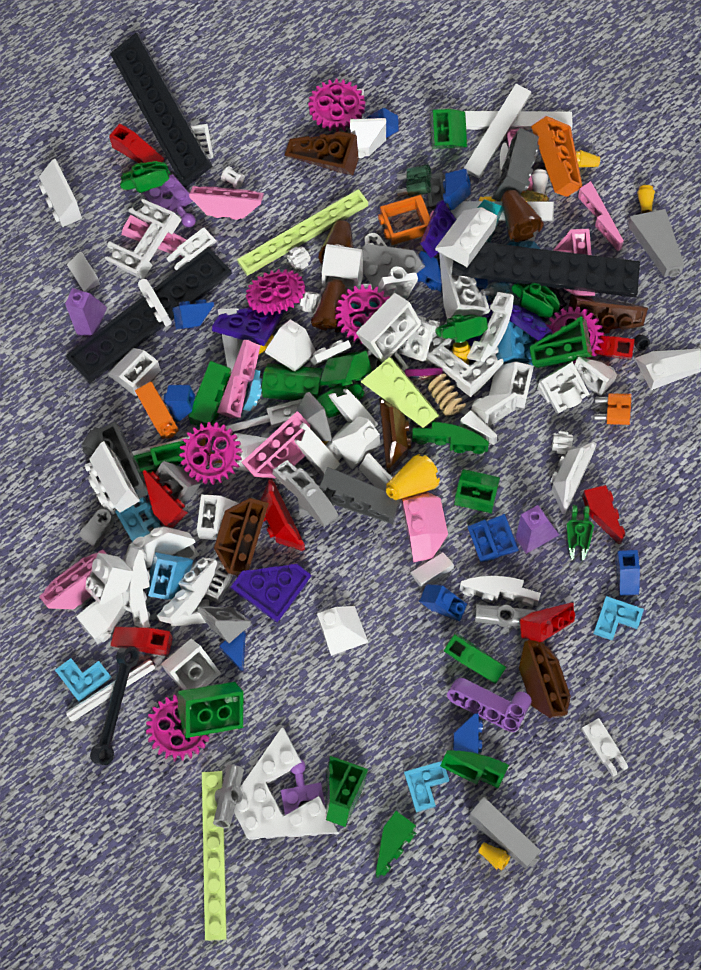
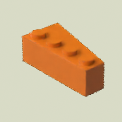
(558, 155)

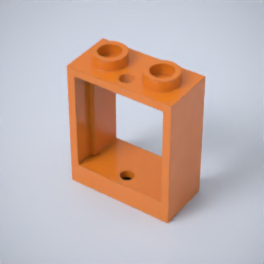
(389, 210)
(157, 411)

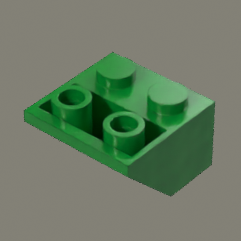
(448, 129)
(345, 368)
(476, 491)

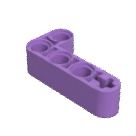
(489, 705)

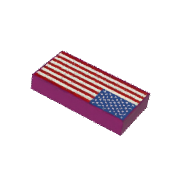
(423, 374)

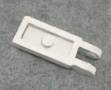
(192, 247)
(153, 301)
(603, 745)

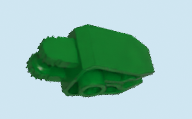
(145, 176)
(537, 299)
(462, 327)
(330, 408)
(579, 532)

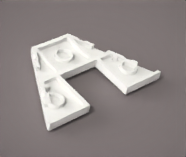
(259, 811)

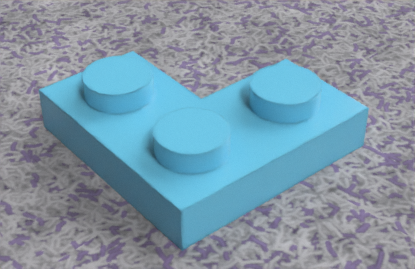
(253, 392)
(616, 612)
(82, 683)
(420, 781)

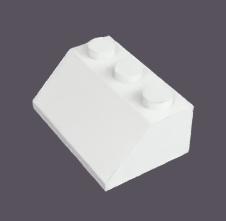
(59, 195)
(467, 235)
(389, 327)
(112, 478)

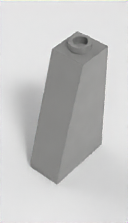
(658, 240)
(504, 833)

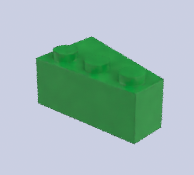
(562, 346)
(210, 395)
(343, 789)

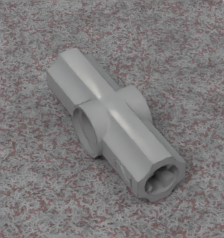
(491, 615)
(228, 796)

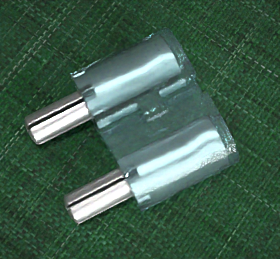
(504, 287)

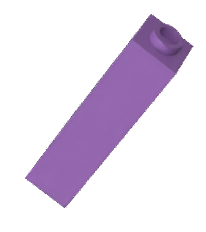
(85, 312)
(534, 529)

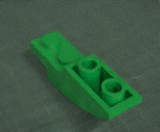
(458, 437)

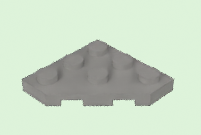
(381, 259)

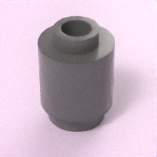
(91, 442)

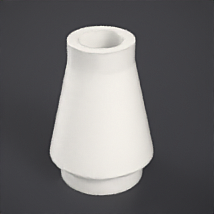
(539, 180)

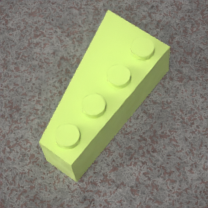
(397, 389)

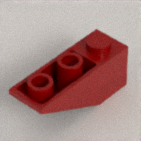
(133, 146)
(616, 347)
(163, 504)
(603, 512)
(546, 622)
(143, 639)

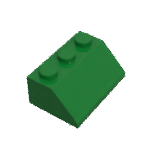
(285, 384)
(210, 709)

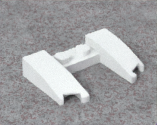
(137, 262)
(468, 377)
(327, 455)

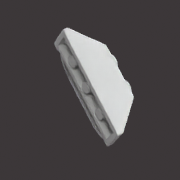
(570, 474)
(161, 540)

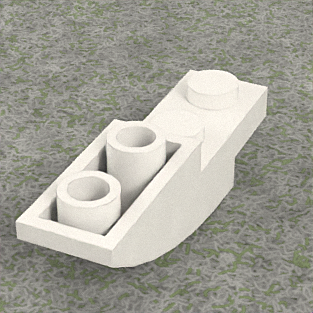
(492, 586)
(193, 588)
(134, 596)

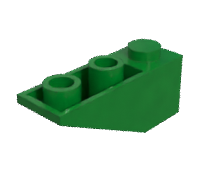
(474, 658)
(394, 836)

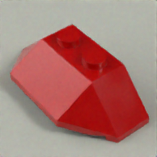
(279, 519)

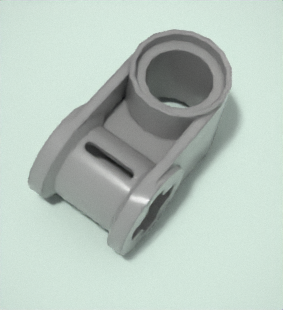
(96, 529)

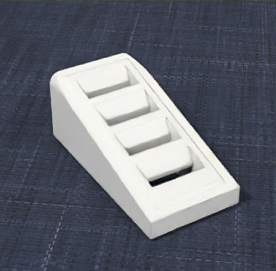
(198, 129)
(476, 425)
(221, 590)

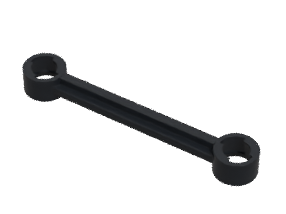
(114, 706)

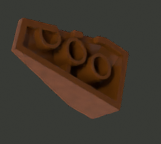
(332, 151)
(610, 313)

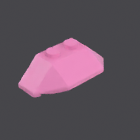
(226, 201)
(576, 242)
(277, 449)
(424, 524)
(69, 589)

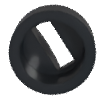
(641, 342)

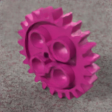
(336, 104)
(275, 291)
(362, 298)
(562, 320)
(227, 455)
(163, 737)

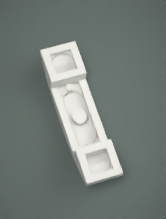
(497, 326)

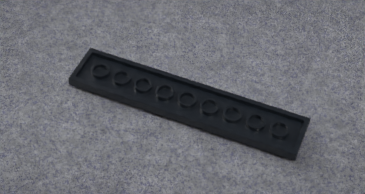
(161, 110)
(553, 269)
(139, 322)

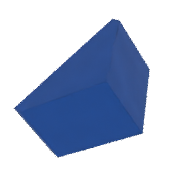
(235, 650)

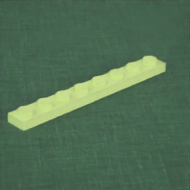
(302, 232)
(213, 861)

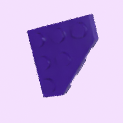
(248, 325)
(271, 588)

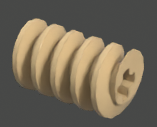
(444, 396)

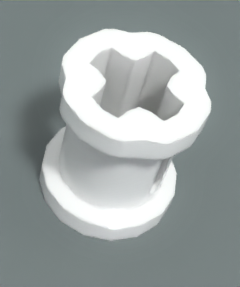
(232, 177)

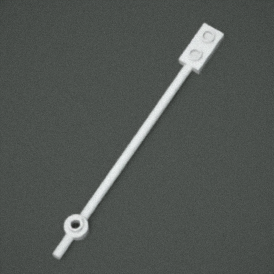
(276, 416)

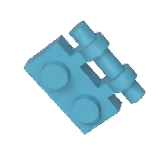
(133, 522)

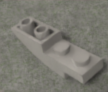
(307, 492)

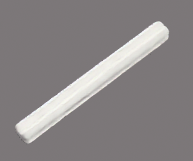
(105, 693)

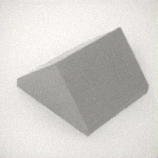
(224, 621)

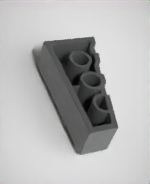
(518, 164)
(116, 440)
(359, 496)

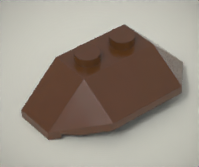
(394, 435)
(240, 534)
(544, 679)

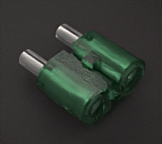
(418, 181)

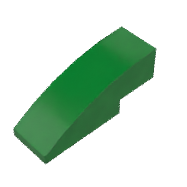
(151, 460)
(475, 767)

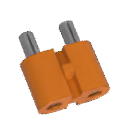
(618, 409)

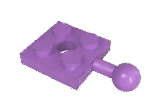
(176, 203)
(294, 796)

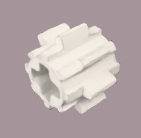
(298, 258)
(310, 301)
(562, 442)

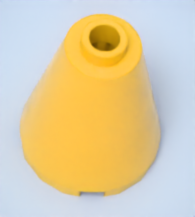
(414, 478)

